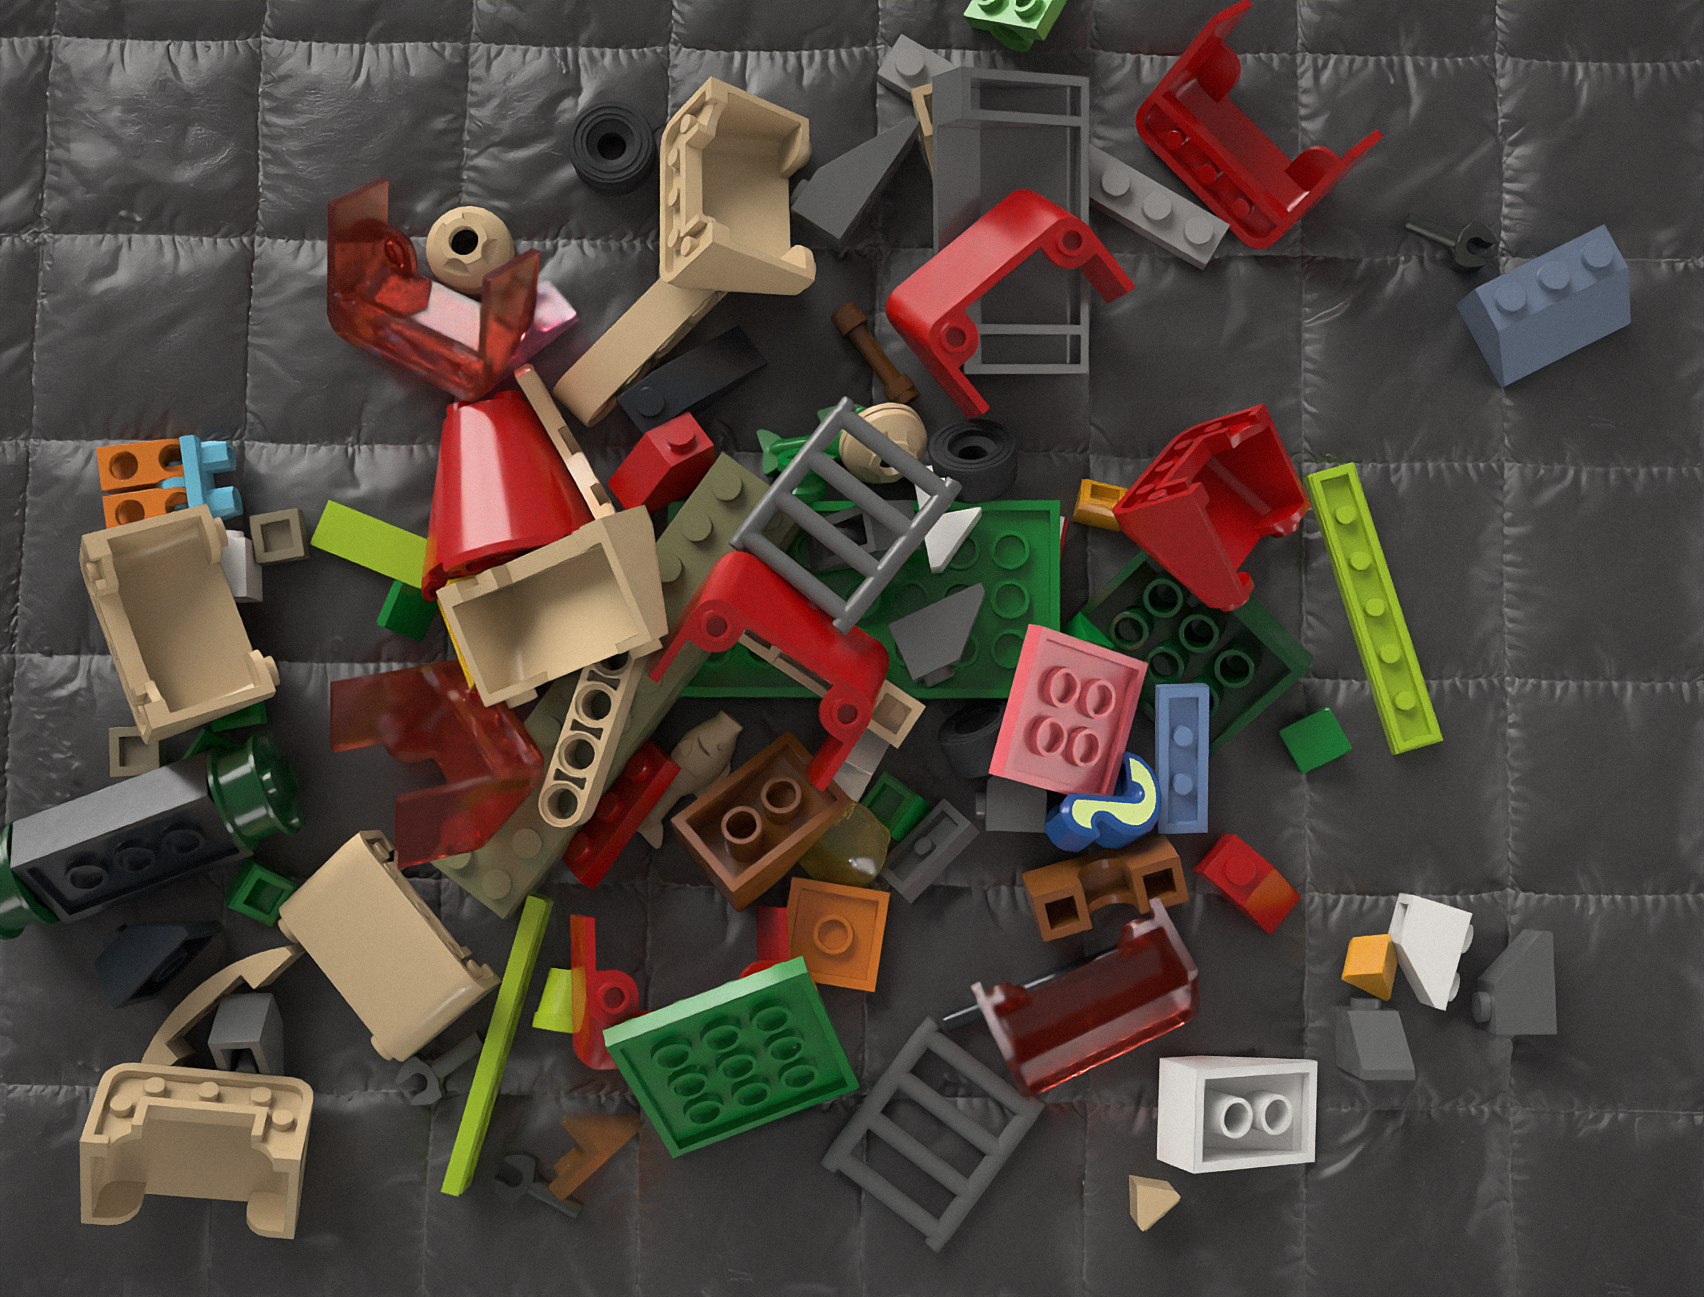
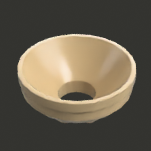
(466, 272)
(898, 424)

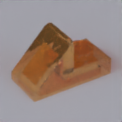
(599, 1137)

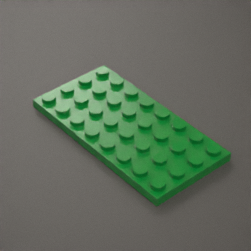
(1008, 551)

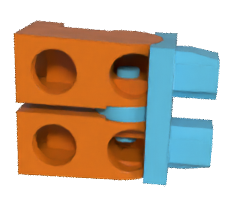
(165, 478)

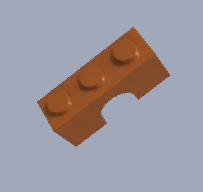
(1070, 890)

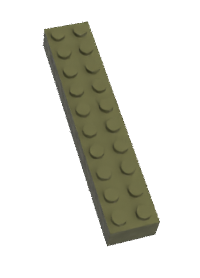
(527, 845)

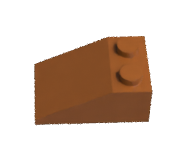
(758, 821)

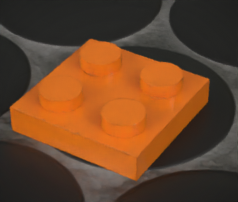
(837, 931)

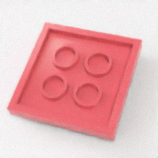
(1067, 714)

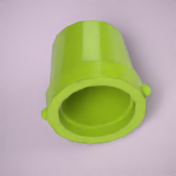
(556, 1003)

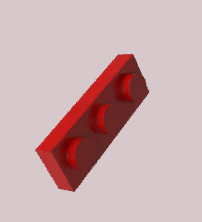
(620, 814)

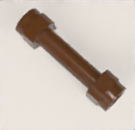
(852, 324)

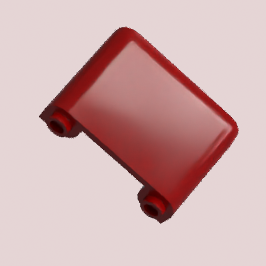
(1213, 501)

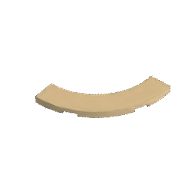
(564, 441)

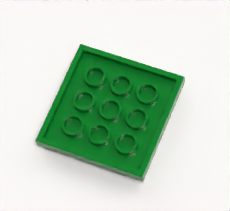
(733, 1057)

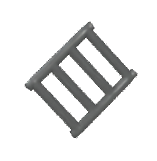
(877, 572)
(870, 1117)

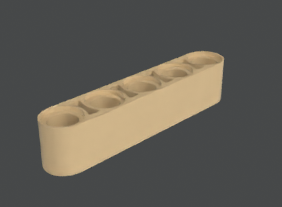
(632, 349)
(602, 734)

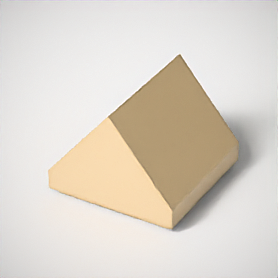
(1150, 1200)

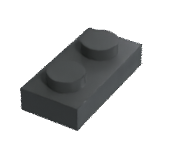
(928, 850)

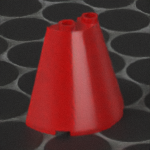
(496, 491)

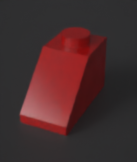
(663, 465)
(1247, 882)

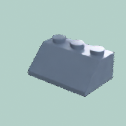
(1549, 306)

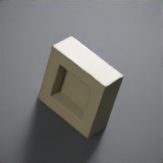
(279, 537)
(131, 755)

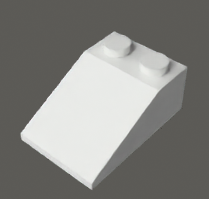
(1236, 1112)

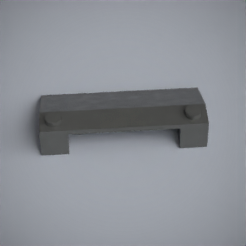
(1001, 136)

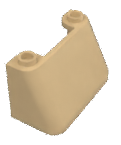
(729, 194)
(560, 608)
(173, 621)
(384, 947)
(196, 1139)

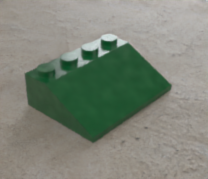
(1235, 652)

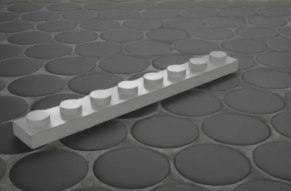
(1112, 184)

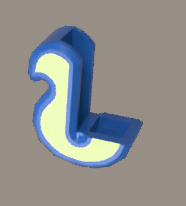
(1106, 819)

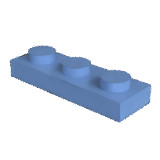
(1182, 757)

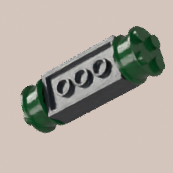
(146, 833)

